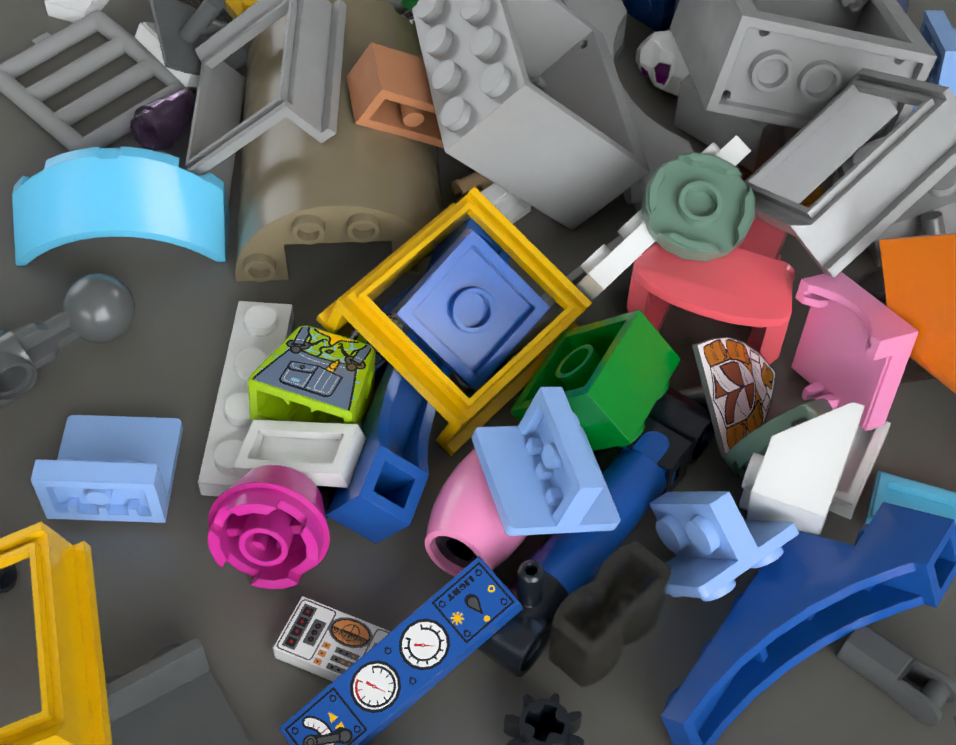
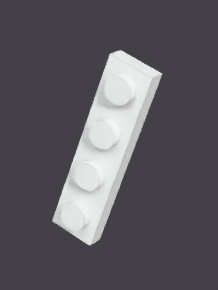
(607, 265)
(255, 335)

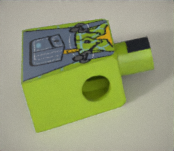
(315, 378)

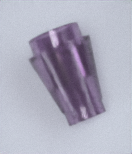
(163, 120)

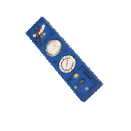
(406, 661)

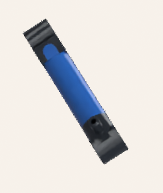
(640, 473)

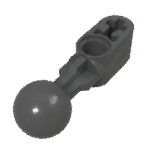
(94, 309)

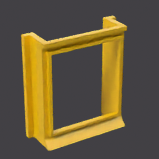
(402, 353)
(66, 641)

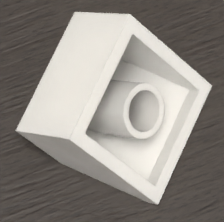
(801, 470)

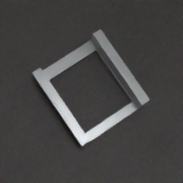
(306, 88)
(876, 187)

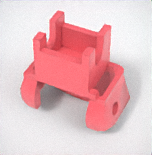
(740, 289)

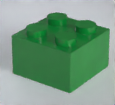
(609, 376)

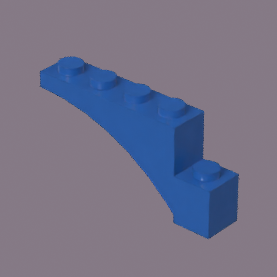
(807, 602)

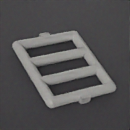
(59, 123)

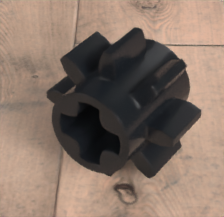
(544, 716)

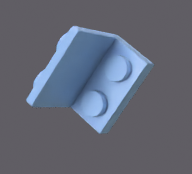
(111, 469)

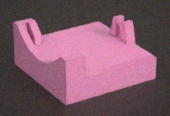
(851, 347)

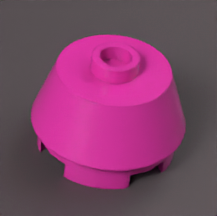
(270, 526)

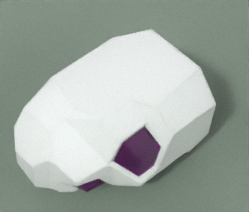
(662, 61)

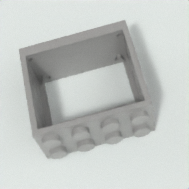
(794, 55)
(531, 102)

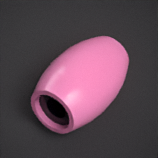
(467, 522)

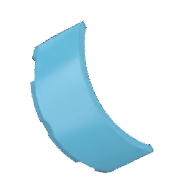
(119, 195)

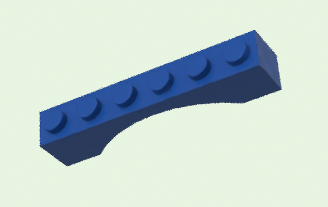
(397, 436)

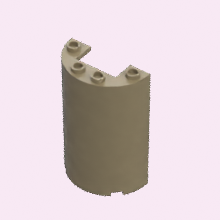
(340, 191)

